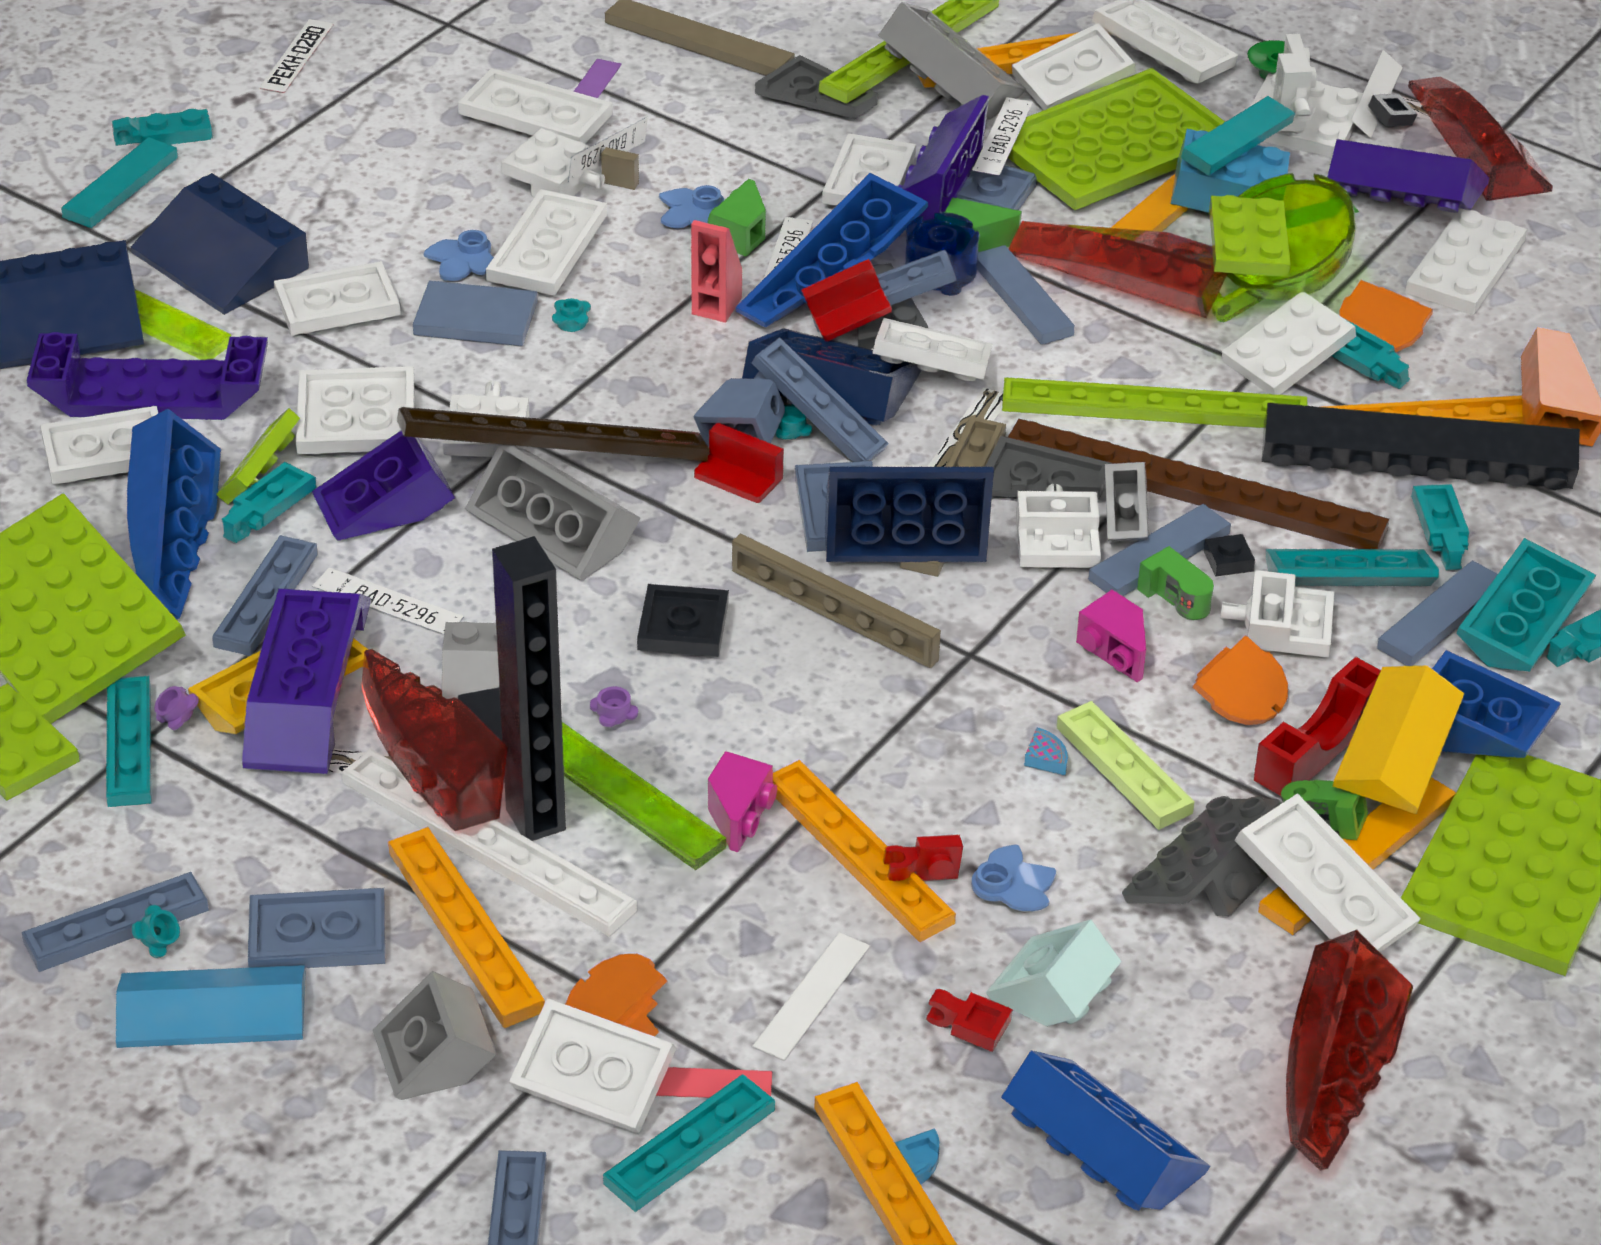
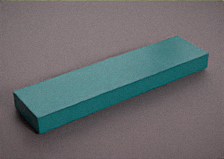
(1237, 135)
(119, 182)
(129, 742)
(688, 1142)

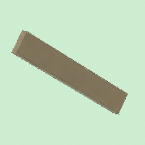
(697, 37)
(971, 450)
(836, 600)

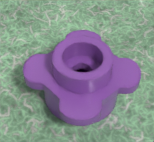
(175, 706)
(613, 706)

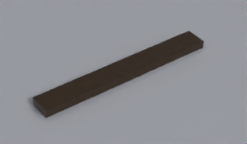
(551, 434)

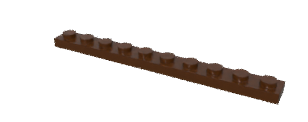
(1222, 491)

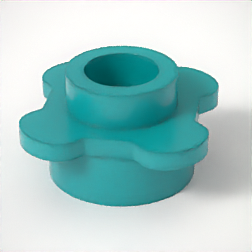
(571, 314)
(793, 424)
(165, 926)

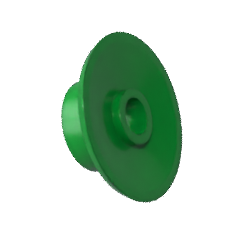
(1265, 56)

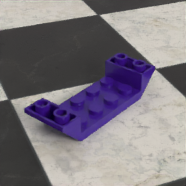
(105, 385)
(300, 680)

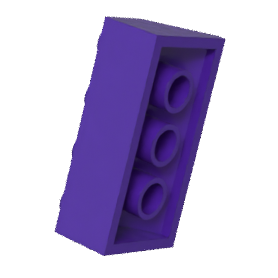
(948, 156)
(1407, 175)

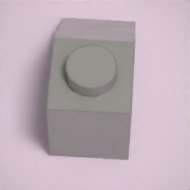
(1126, 501)

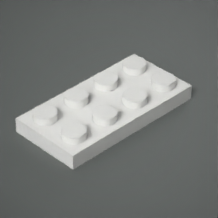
(1165, 39)
(533, 105)
(546, 242)
(1466, 261)
(1325, 875)

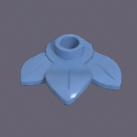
(689, 205)
(461, 256)
(1012, 880)

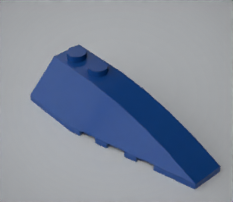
(851, 233)
(169, 503)

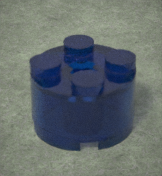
(947, 233)

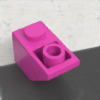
(1115, 633)
(738, 795)

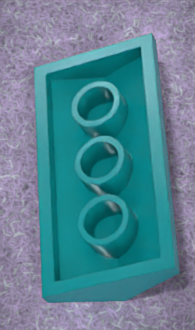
(1354, 566)
(1524, 607)

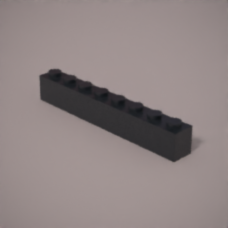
(1421, 446)
(530, 687)

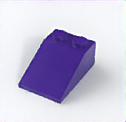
(384, 489)

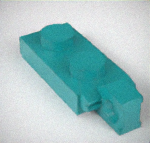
(169, 128)
(1374, 358)
(266, 500)
(1442, 522)
(1577, 640)

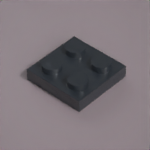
(683, 620)

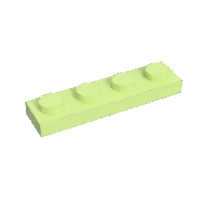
(1125, 765)

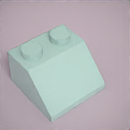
(1057, 974)

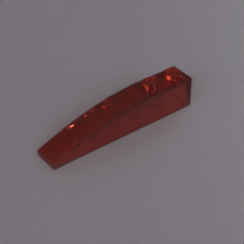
(1478, 136)
(1133, 261)
(435, 744)
(1340, 1041)

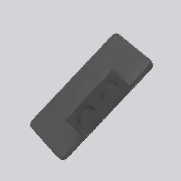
(1206, 859)

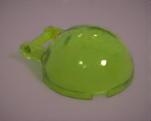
(1319, 242)

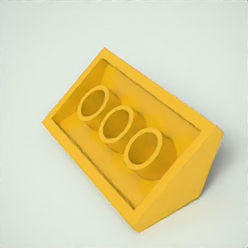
(226, 693)
(1400, 736)

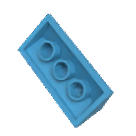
(210, 1006)

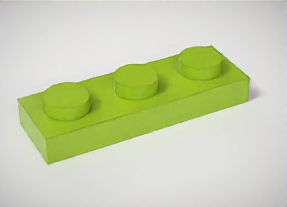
(260, 456)

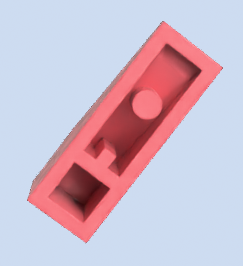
(714, 272)

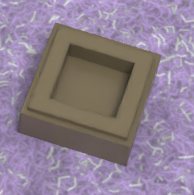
(620, 168)

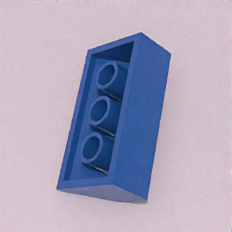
(1102, 1131)

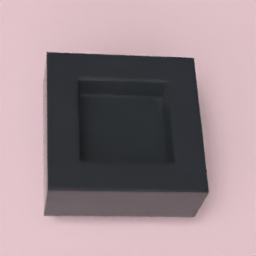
(1392, 110)
(1229, 555)

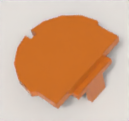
(1386, 314)
(1244, 684)
(620, 991)

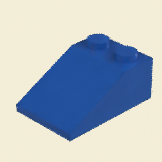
(1495, 711)

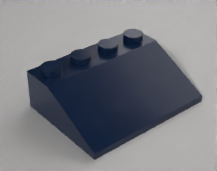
(222, 244)
(68, 292)
(854, 372)
(908, 514)

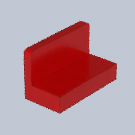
(846, 300)
(741, 464)

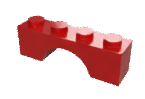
(1303, 752)

